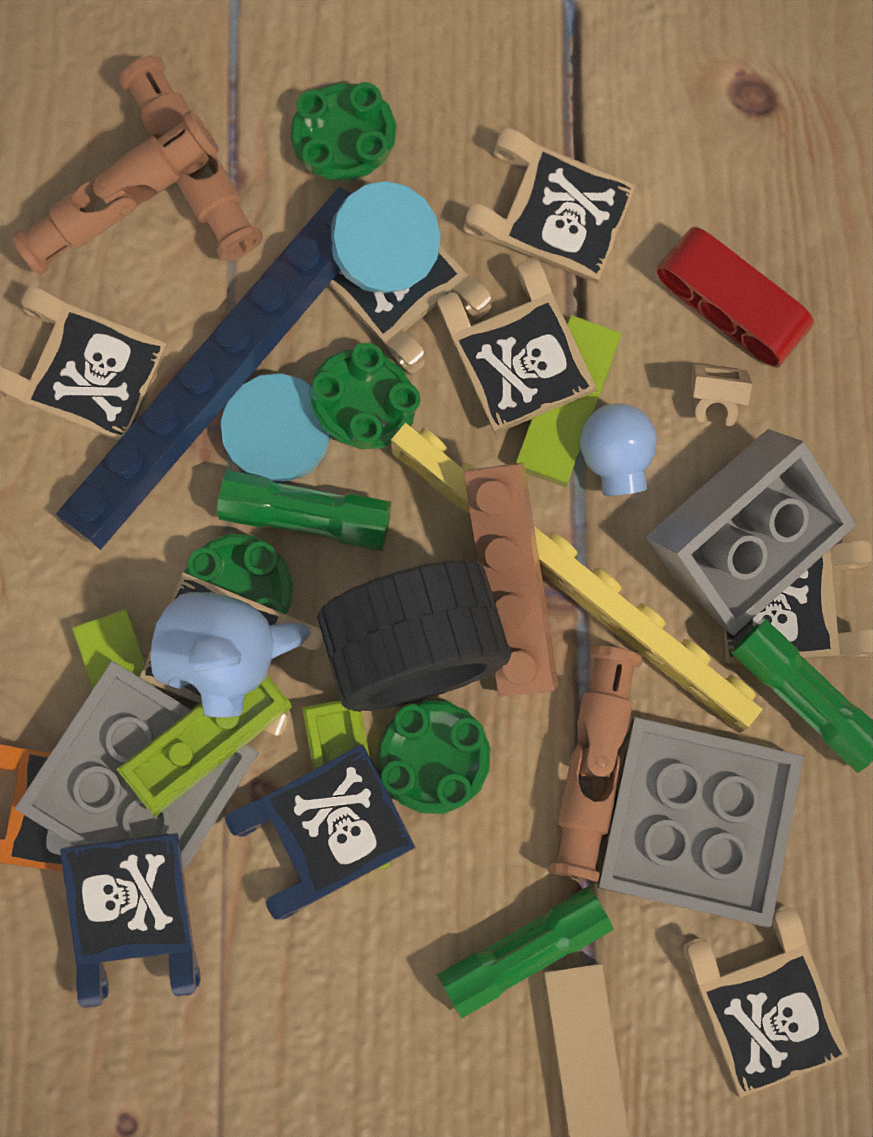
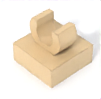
(721, 386)

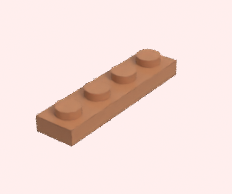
(510, 557)

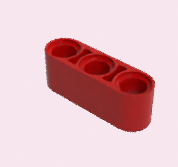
(734, 297)

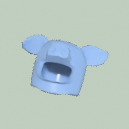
(218, 648)

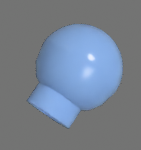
(619, 446)

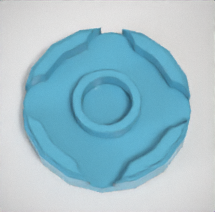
(385, 237)
(273, 429)

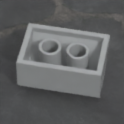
(752, 529)

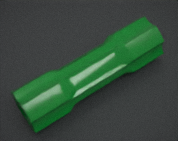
(263, 503)
(806, 691)
(524, 952)

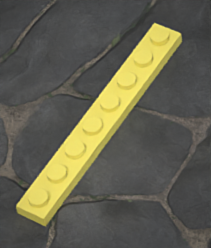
(595, 592)

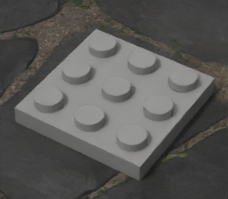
(90, 802)
(701, 822)

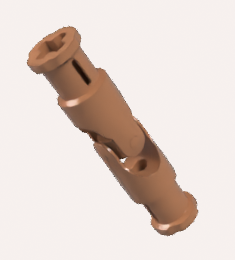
(122, 187)
(211, 199)
(601, 731)

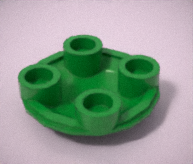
(343, 130)
(362, 397)
(244, 568)
(433, 757)

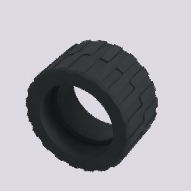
(413, 635)

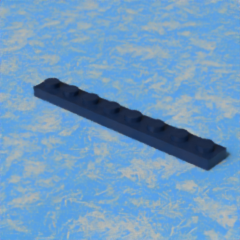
(206, 382)

